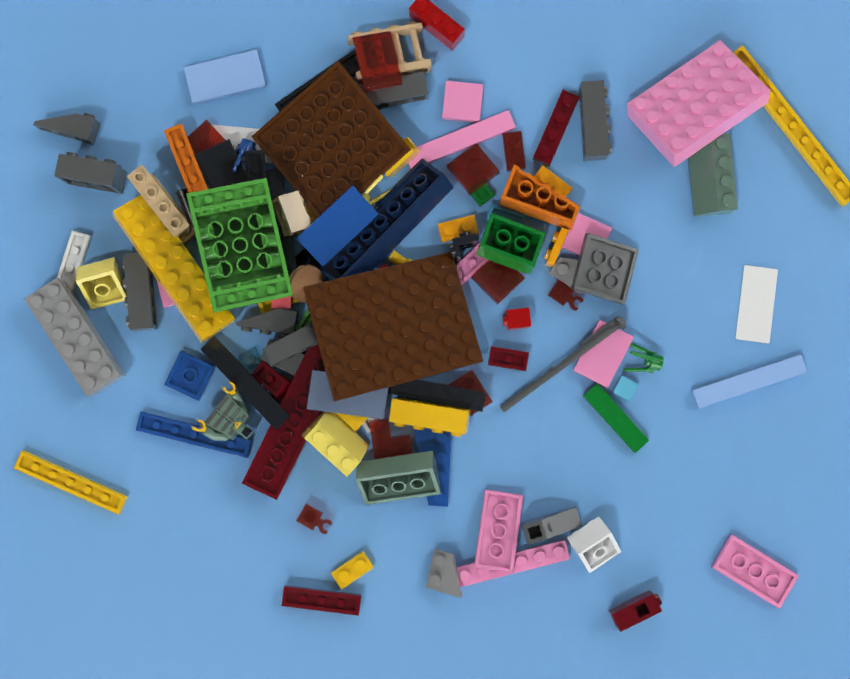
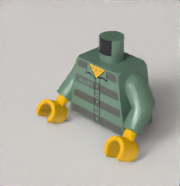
(227, 418)

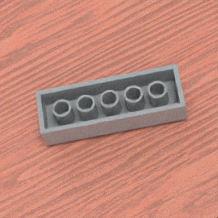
(74, 337)

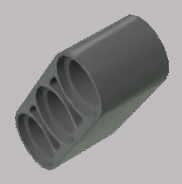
(290, 345)

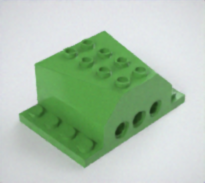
(239, 244)

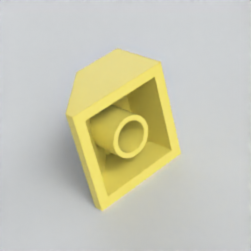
(101, 283)

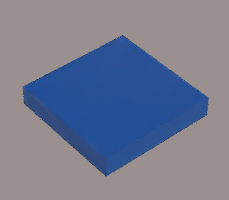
(190, 375)

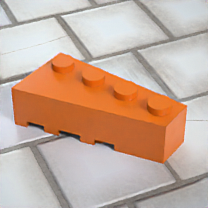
(537, 200)

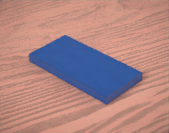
(337, 225)

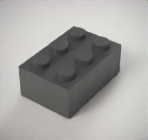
(90, 172)

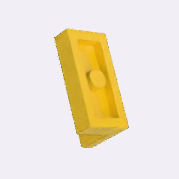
(405, 159)

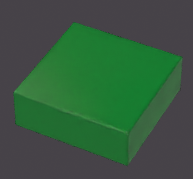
(483, 195)

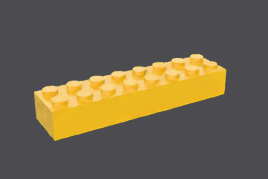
(172, 268)

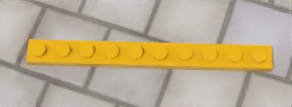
(800, 135)

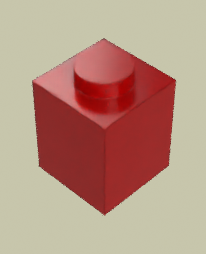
(517, 319)

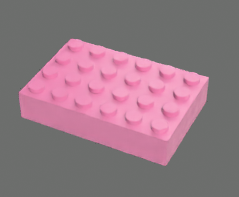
(697, 103)

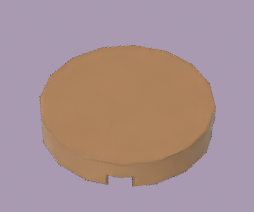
(302, 277)

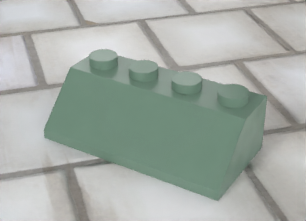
(713, 178)
(398, 478)

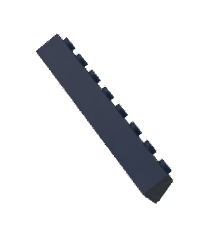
(398, 215)

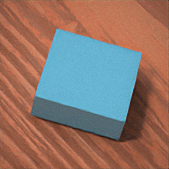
(625, 388)

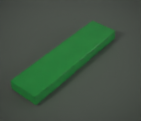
(615, 418)

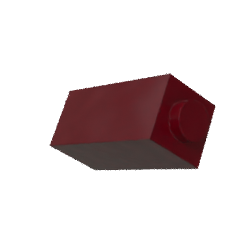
(636, 610)

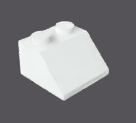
(594, 544)

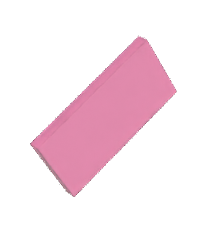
(498, 531)
(755, 571)

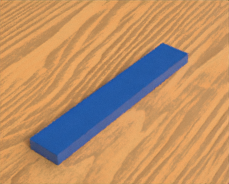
(183, 432)

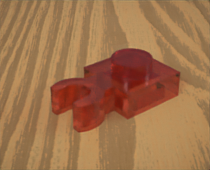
(563, 293)
(311, 517)

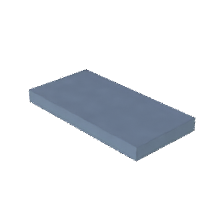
(363, 405)

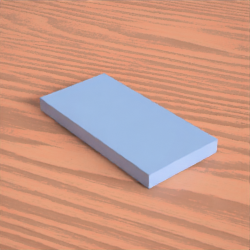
(225, 77)

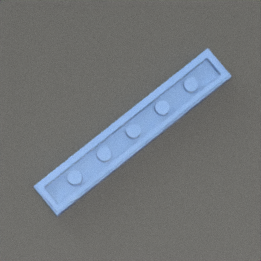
(749, 381)

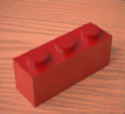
(437, 23)

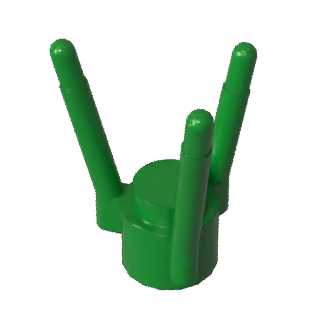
(651, 360)

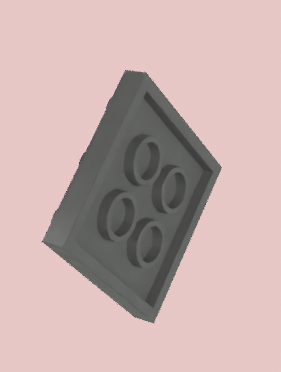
(604, 268)

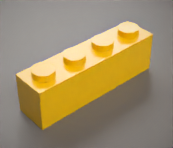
(429, 415)

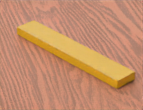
(70, 482)

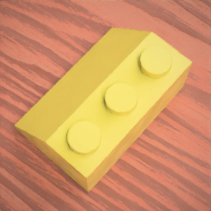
(336, 441)

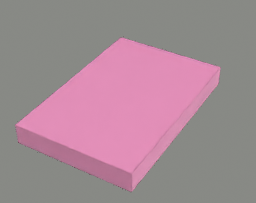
(604, 359)

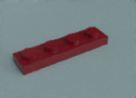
(556, 127)
(321, 600)

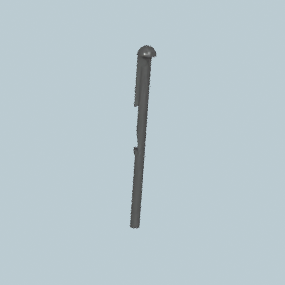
(586, 345)

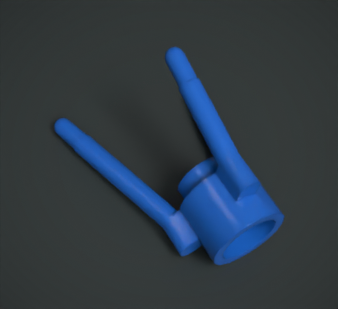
(244, 145)

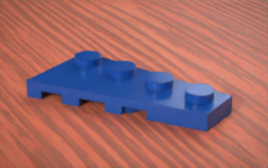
(441, 446)

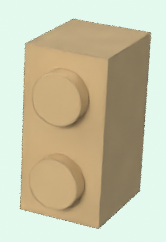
(291, 213)

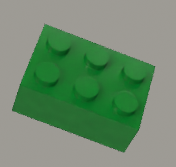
(510, 244)

